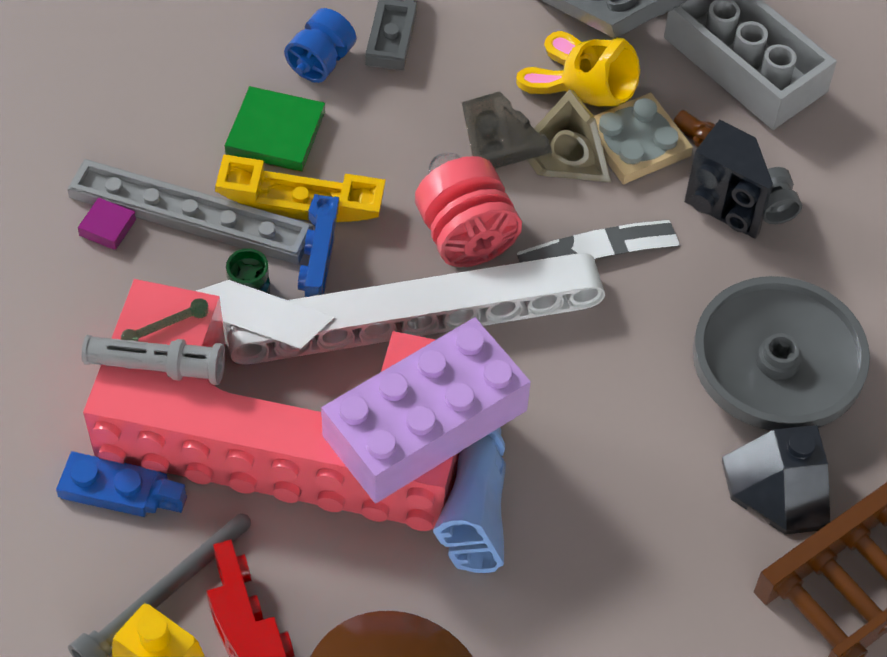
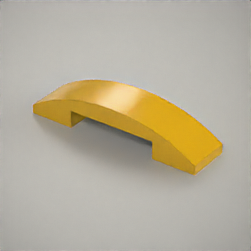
(292, 195)

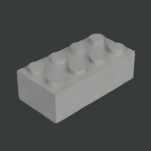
(752, 55)

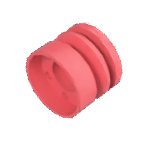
(468, 211)

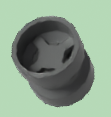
(783, 201)

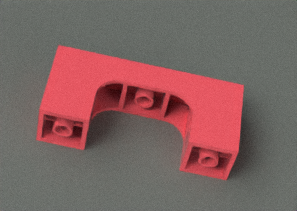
(234, 438)

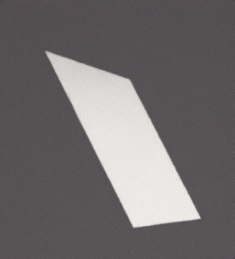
(268, 314)

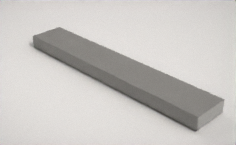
(192, 211)

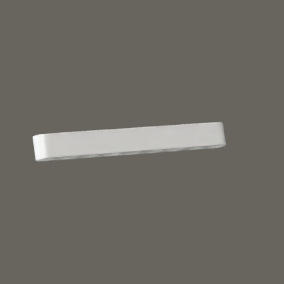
(435, 306)

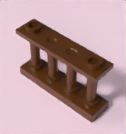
(820, 555)

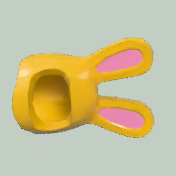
(594, 69)

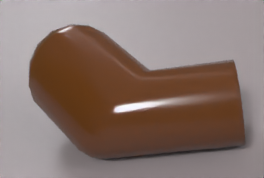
(692, 127)

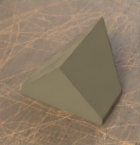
(573, 142)

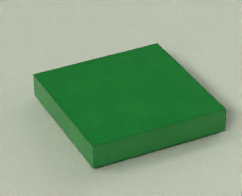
(275, 128)

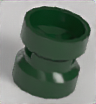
(249, 269)

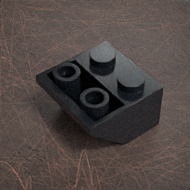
(730, 179)

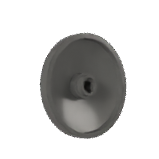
(780, 353)

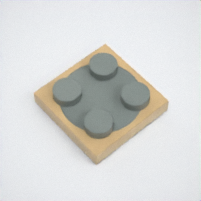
(640, 138)

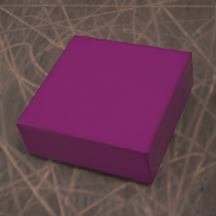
(106, 223)

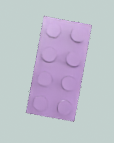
(425, 409)

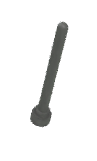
(100, 643)

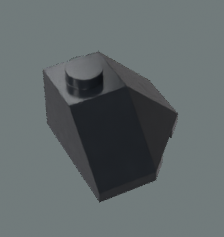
(782, 478)

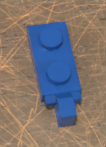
(319, 245)
(118, 486)

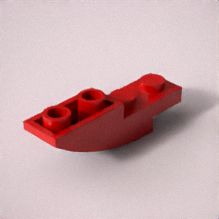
(239, 616)

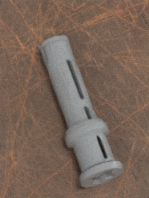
(174, 359)

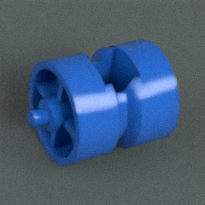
(317, 49)

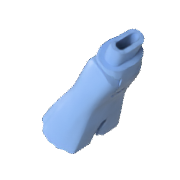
(472, 513)

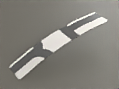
(607, 241)

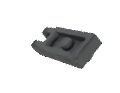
(391, 34)

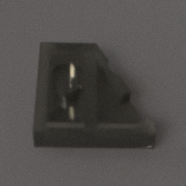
(501, 132)

